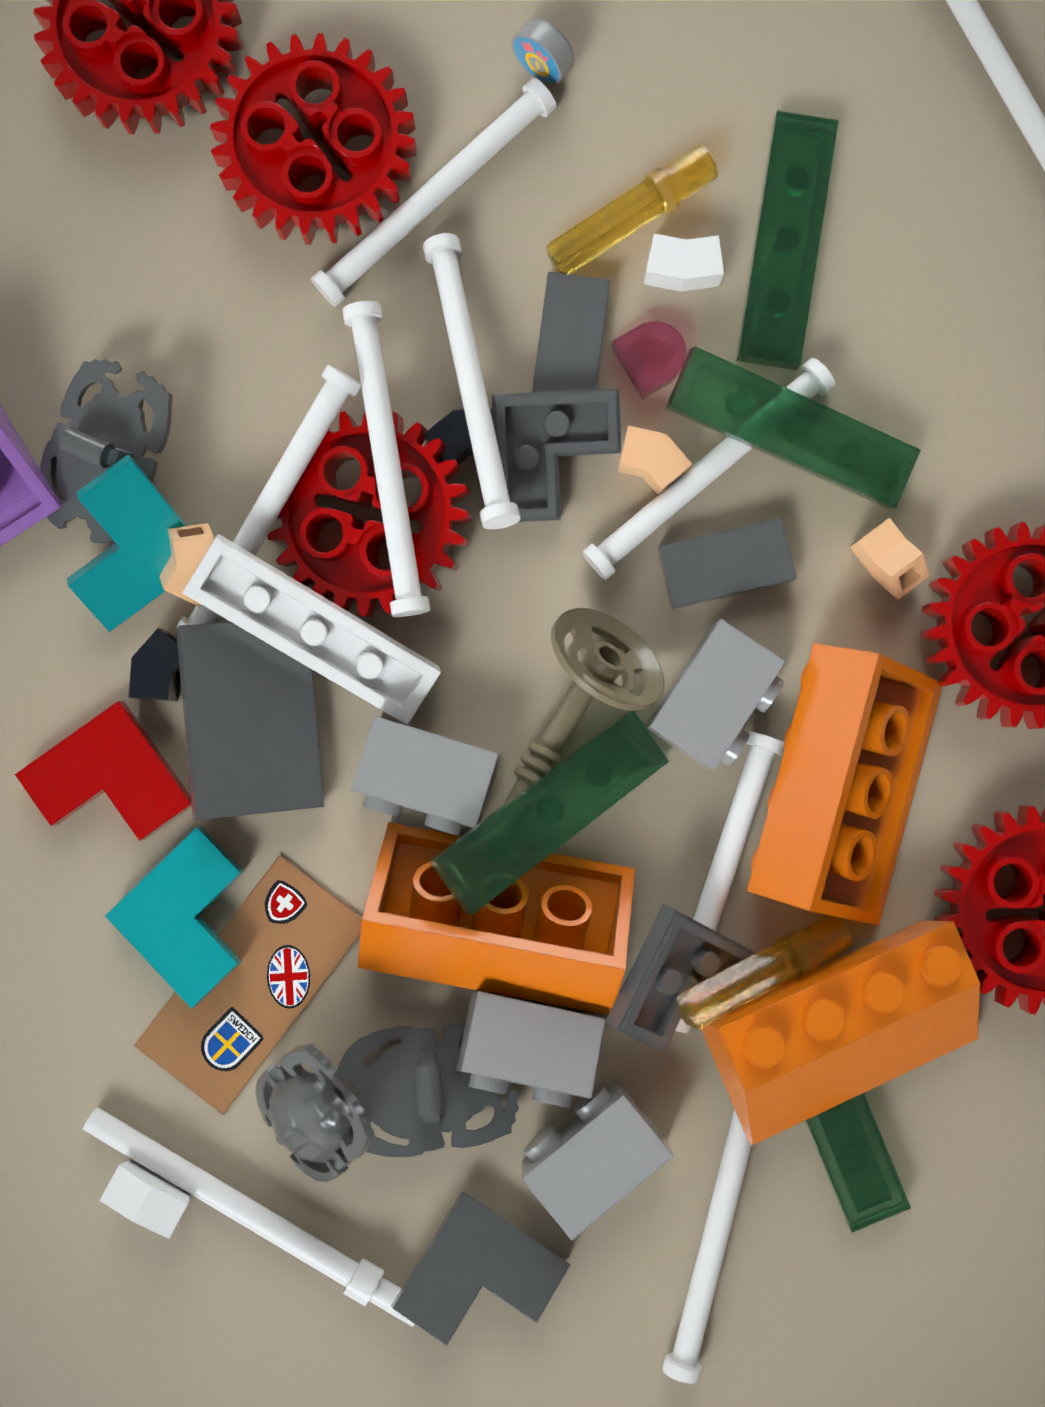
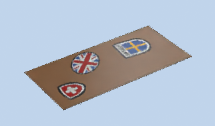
(289, 945)

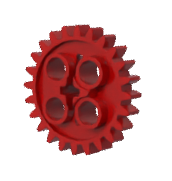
(103, 71)
(269, 173)
(353, 566)
(986, 588)
(973, 894)

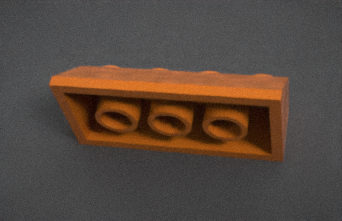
(845, 784)
(543, 939)
(846, 1027)

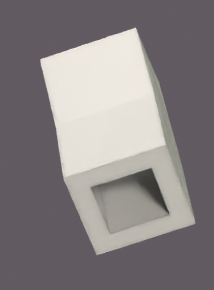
(684, 263)
(145, 1198)

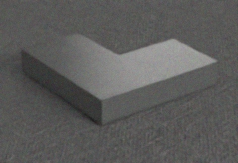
(546, 425)
(671, 960)
(474, 1252)

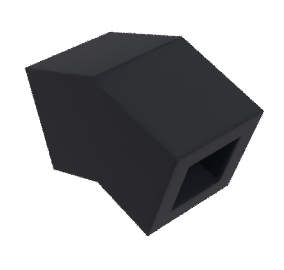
(454, 434)
(156, 668)

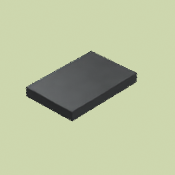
(247, 724)

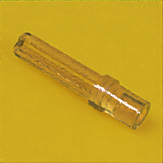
(656, 195)
(789, 958)

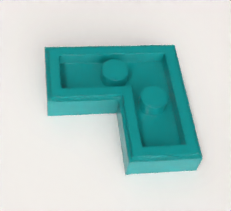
(138, 521)
(165, 922)

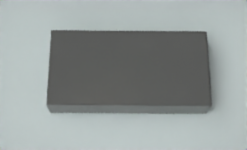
(570, 333)
(727, 563)

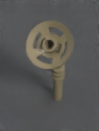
(592, 679)

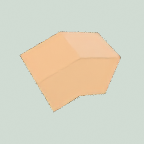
(652, 457)
(188, 549)
(891, 559)

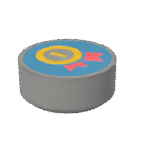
(543, 51)

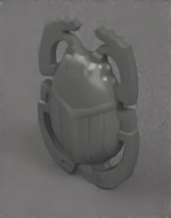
(101, 437)
(419, 1093)
(313, 1113)

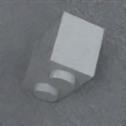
(717, 696)
(424, 774)
(530, 1047)
(594, 1158)

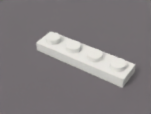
(311, 629)

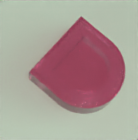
(651, 356)

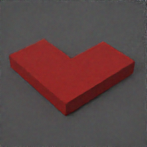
(113, 758)

